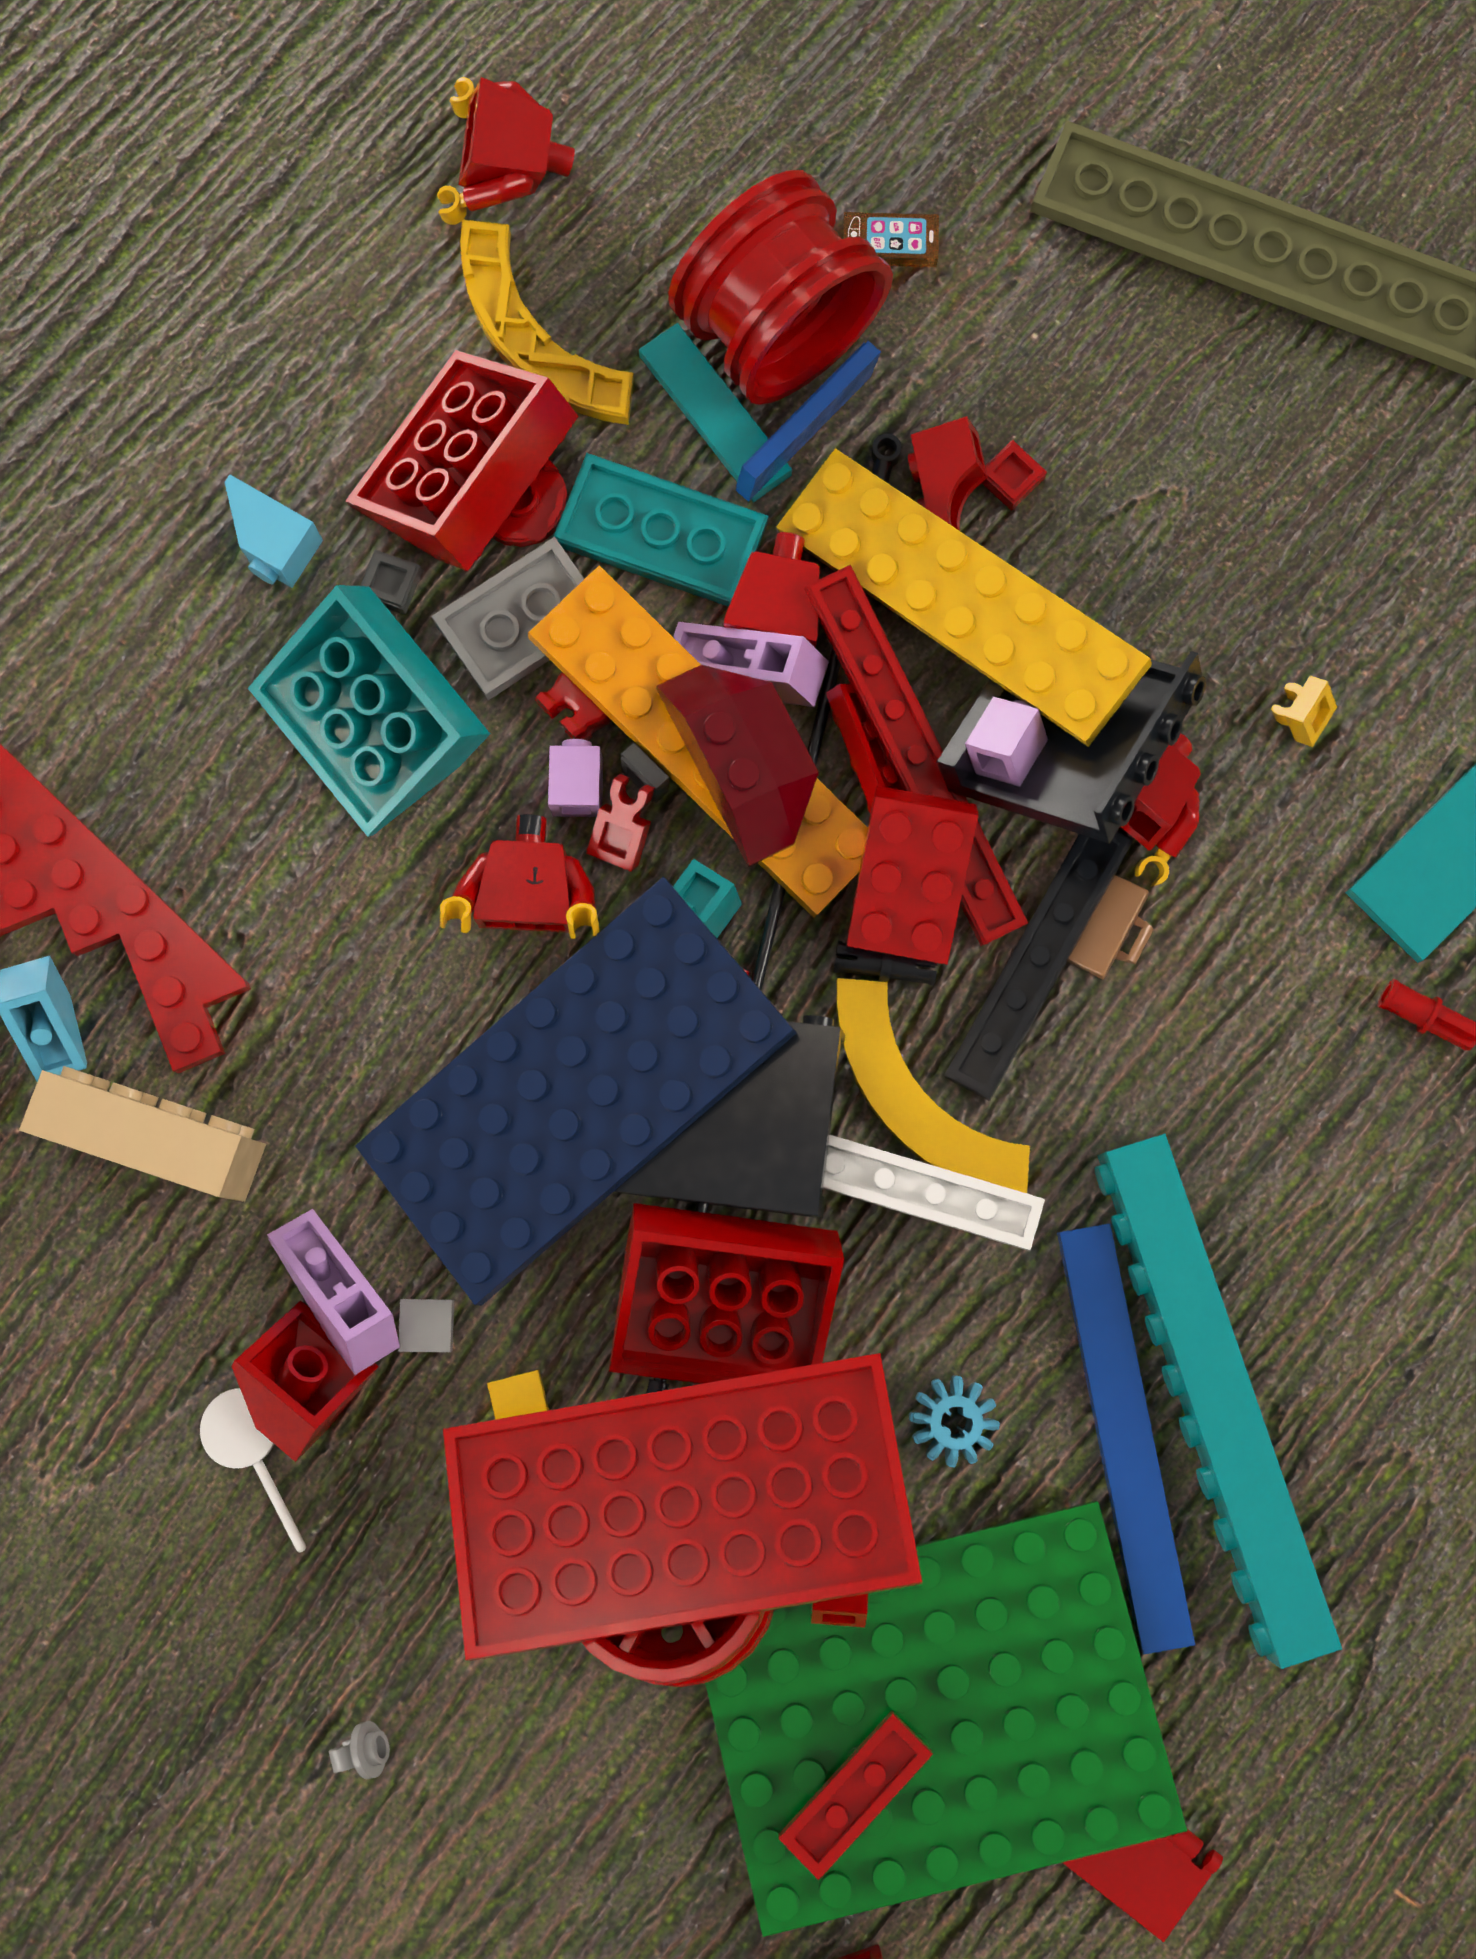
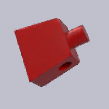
(773, 592)

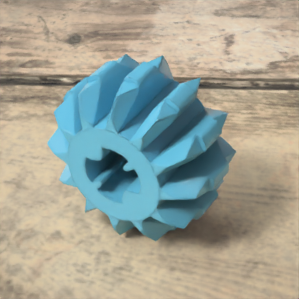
(965, 1407)

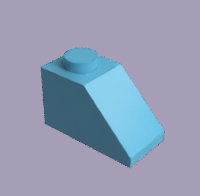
(270, 534)
(41, 1017)

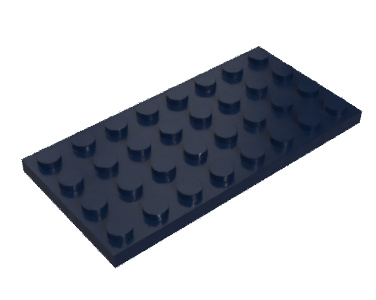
(573, 1091)

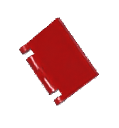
(1151, 1878)

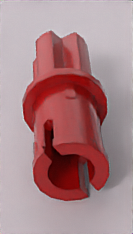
(1428, 1014)

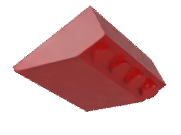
(464, 457)
(722, 1295)

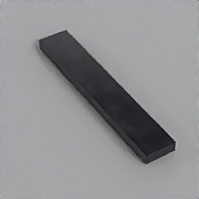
(1036, 963)

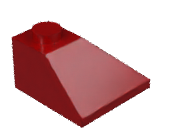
(296, 1381)

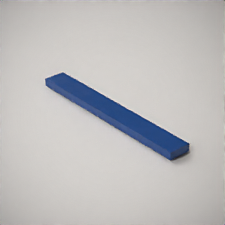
(1125, 1440)

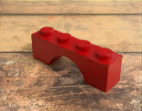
(949, 467)

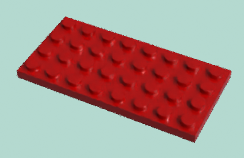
(678, 1507)

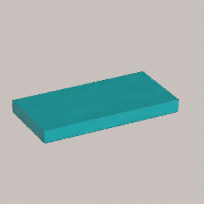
(659, 529)
(1427, 875)

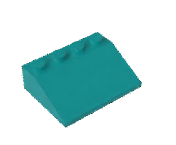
(367, 707)

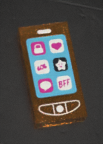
(897, 236)

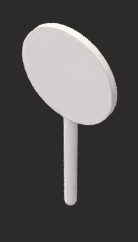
(235, 1443)

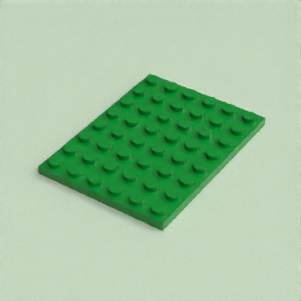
(1013, 1677)

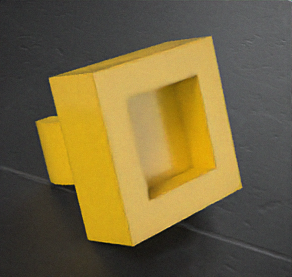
(1310, 710)

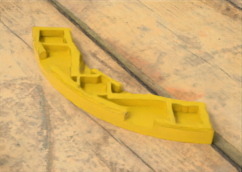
(519, 337)
(903, 1103)

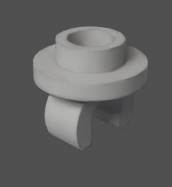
(365, 1751)

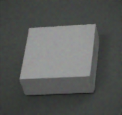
(426, 1325)

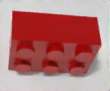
(912, 874)

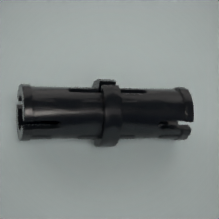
(883, 965)

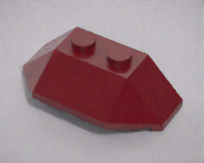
(744, 755)

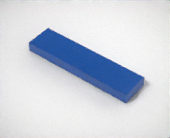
(807, 420)

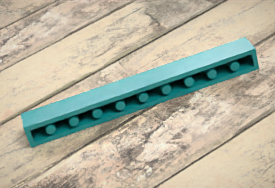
(1218, 1404)

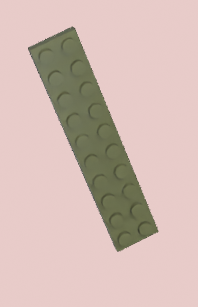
(1262, 247)

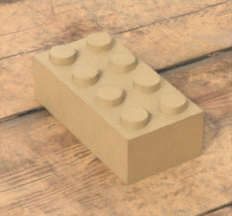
(133, 1132)

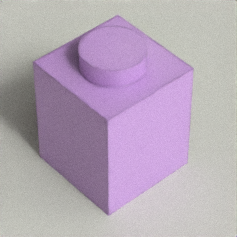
(1006, 741)
(575, 779)

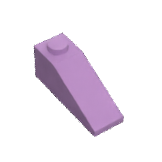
(783, 659)
(336, 1291)

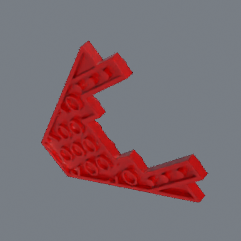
(64, 869)

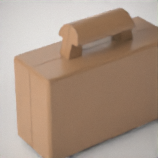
(1110, 927)

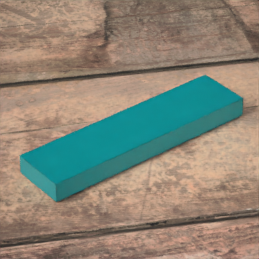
(707, 402)

